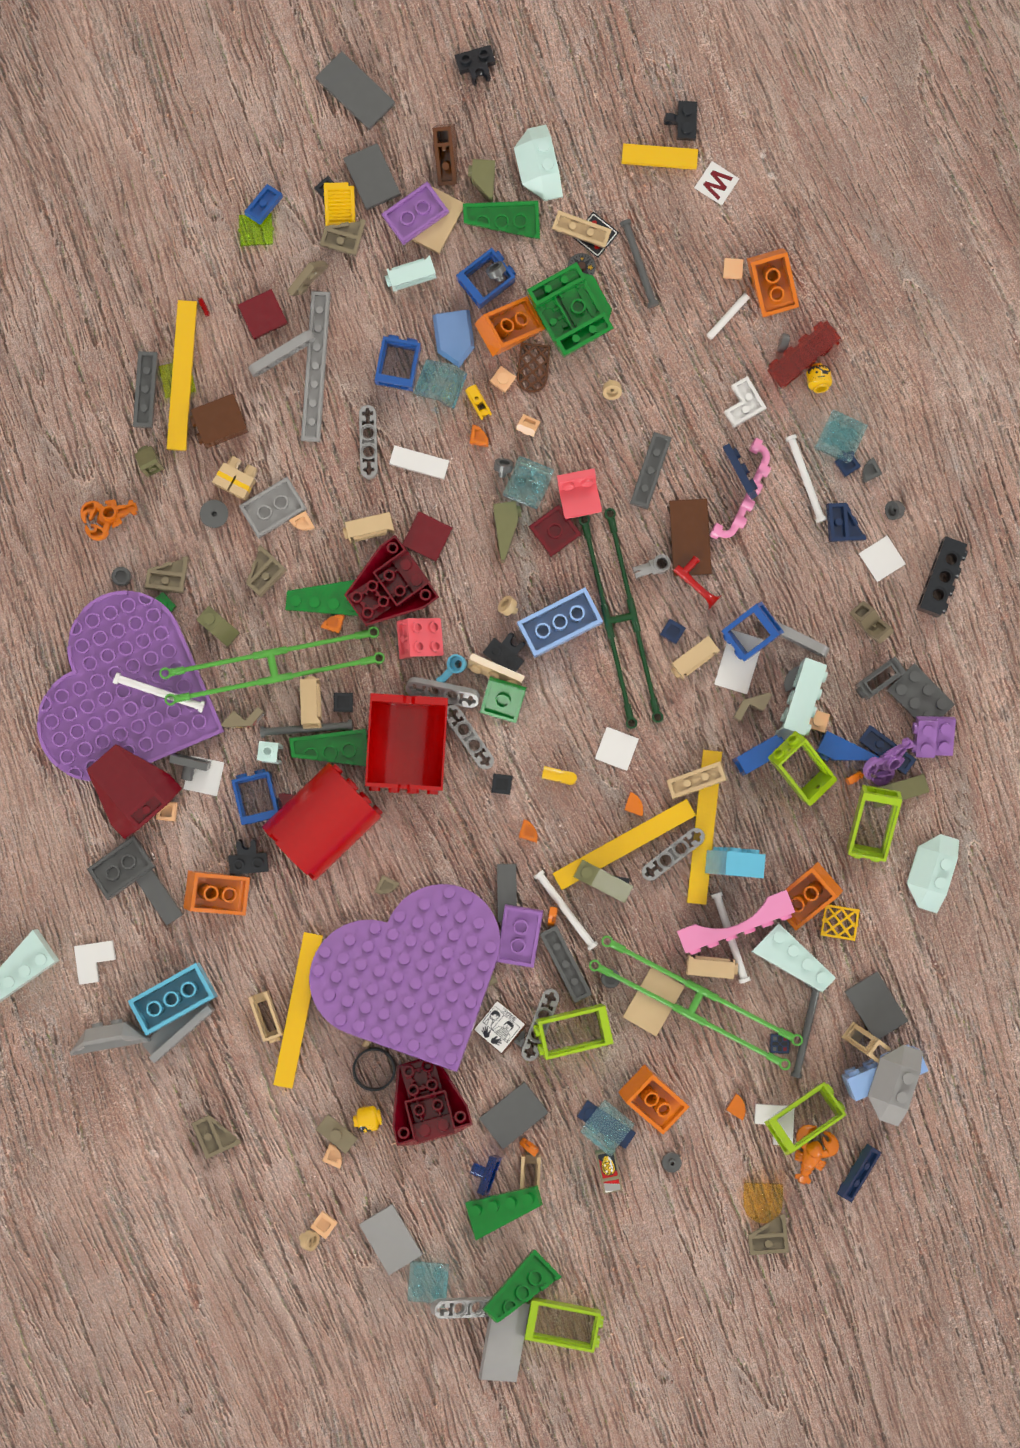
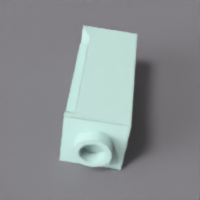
(410, 274)
(268, 752)

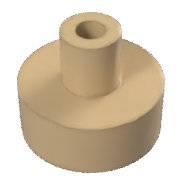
(612, 390)
(508, 606)
(309, 1240)

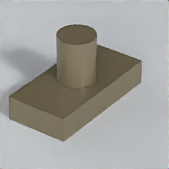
(337, 1133)

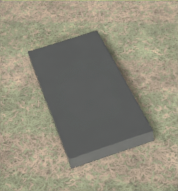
(355, 90)

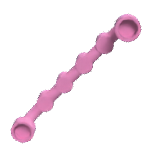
(747, 504)

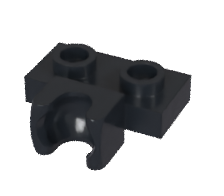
(476, 63)
(505, 653)
(248, 859)

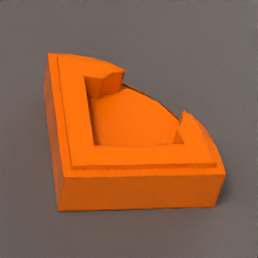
(478, 437)
(333, 623)
(854, 777)
(634, 804)
(528, 831)
(552, 916)
(737, 1107)
(529, 1146)

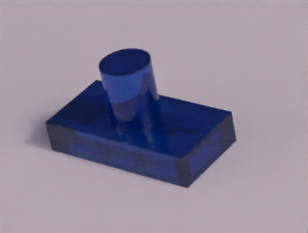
(486, 1173)

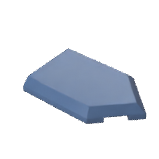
(454, 335)

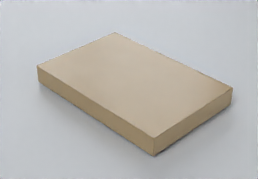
(438, 234)
(648, 1012)

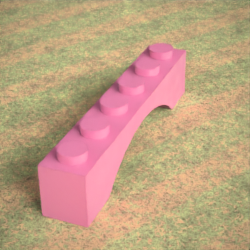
(774, 907)

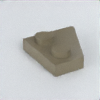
(343, 237)
(306, 277)
(264, 572)
(168, 577)
(213, 1136)
(769, 1238)

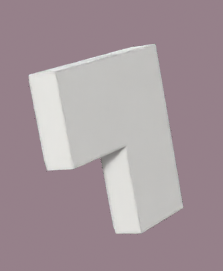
(749, 403)
(87, 959)
(766, 1111)

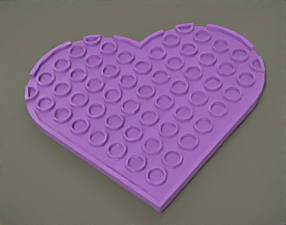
(91, 714)
(413, 978)

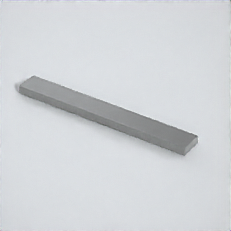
(316, 367)

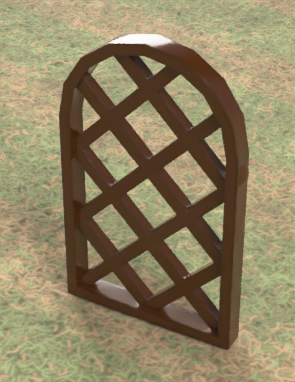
(547, 347)

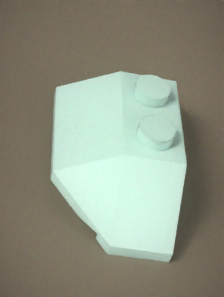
(538, 163)
(933, 871)

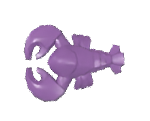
(886, 763)

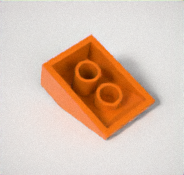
(773, 282)
(509, 325)
(216, 893)
(811, 894)
(653, 1099)

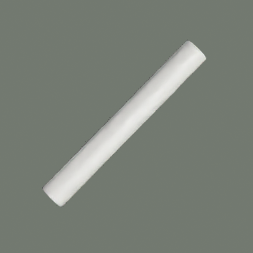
(728, 315)

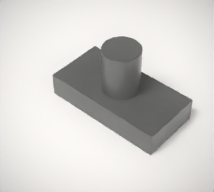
(189, 765)

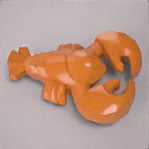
(107, 516)
(813, 1153)

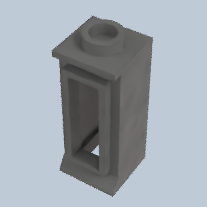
(864, 690)

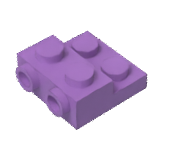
(933, 736)

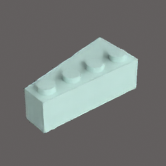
(803, 698)
(789, 955)
(26, 963)

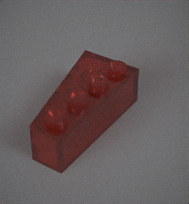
(804, 354)

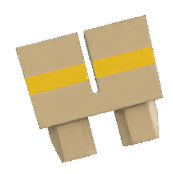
(235, 481)

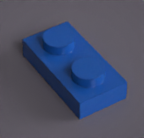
(263, 204)

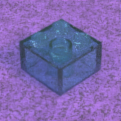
(841, 436)

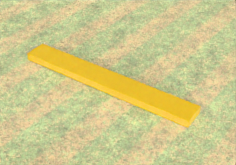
(182, 375)
(706, 822)
(628, 841)
(297, 1013)

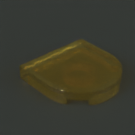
(762, 1200)

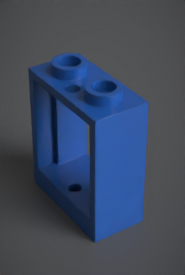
(470, 289)
(392, 381)
(768, 622)
(757, 755)
(243, 778)

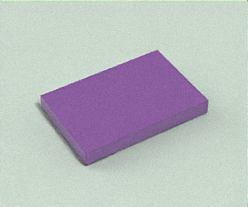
(415, 213)
(519, 935)

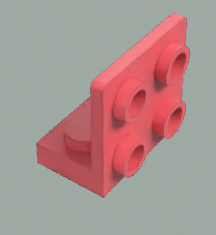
(579, 493)
(419, 637)

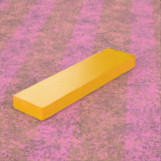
(659, 156)

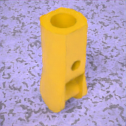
(477, 399)
(558, 775)

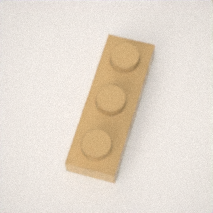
(581, 229)
(490, 669)
(697, 780)

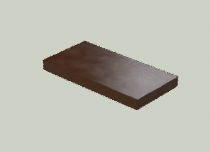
(690, 535)

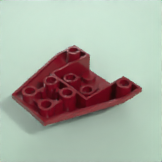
(390, 585)
(130, 789)
(426, 1104)

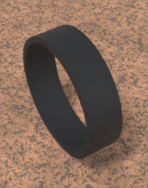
(354, 1071)

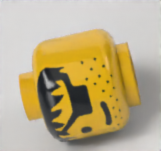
(819, 378)
(367, 1119)

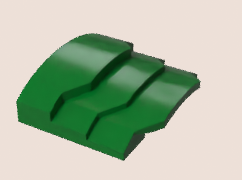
(571, 308)

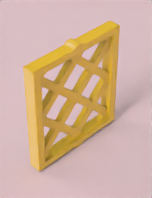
(855, 924)

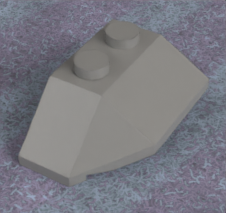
(108, 1037)
(895, 1083)

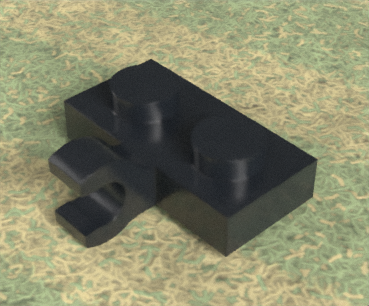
(685, 120)

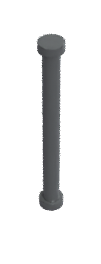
(639, 263)
(299, 729)
(806, 1033)

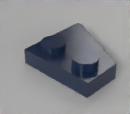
(842, 524)

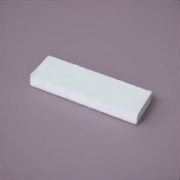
(419, 462)

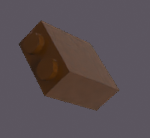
(218, 421)

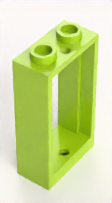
(823, 779)
(876, 795)
(604, 1026)
(781, 1136)
(560, 1341)

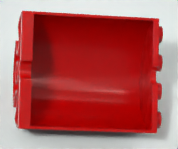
(406, 743)
(322, 821)

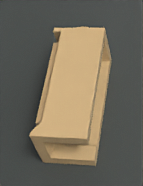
(368, 527)
(694, 658)
(310, 702)
(711, 967)
(274, 1035)
(854, 1035)
(530, 1159)

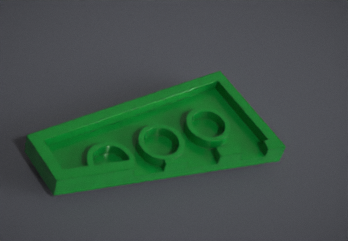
(508, 217)
(321, 599)
(336, 747)
(500, 1209)
(523, 1284)

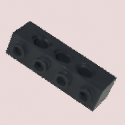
(927, 602)

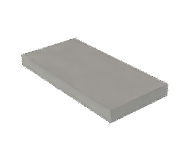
(504, 1346)

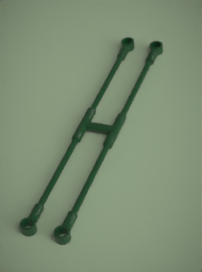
(632, 615)

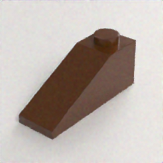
(445, 153)

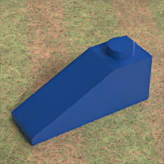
(838, 749)

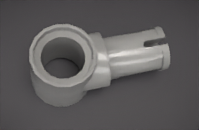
(651, 567)

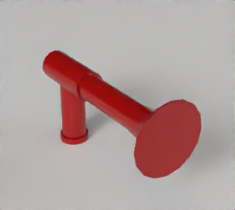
(684, 574)

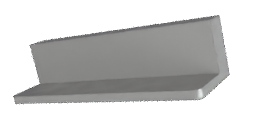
(170, 1035)

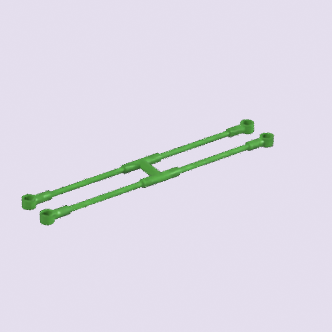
(270, 654)
(700, 992)

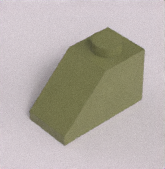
(483, 176)
(148, 461)
(218, 626)

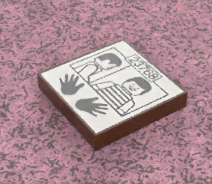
(500, 1027)

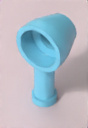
(453, 667)

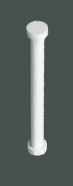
(806, 479)
(156, 691)
(565, 909)
(732, 943)

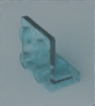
(440, 382)
(528, 482)
(607, 1127)
(427, 1281)

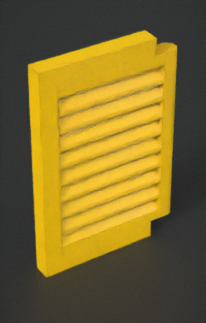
(339, 203)

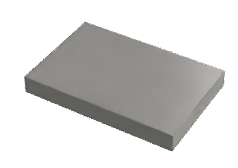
(272, 507)
(390, 1239)

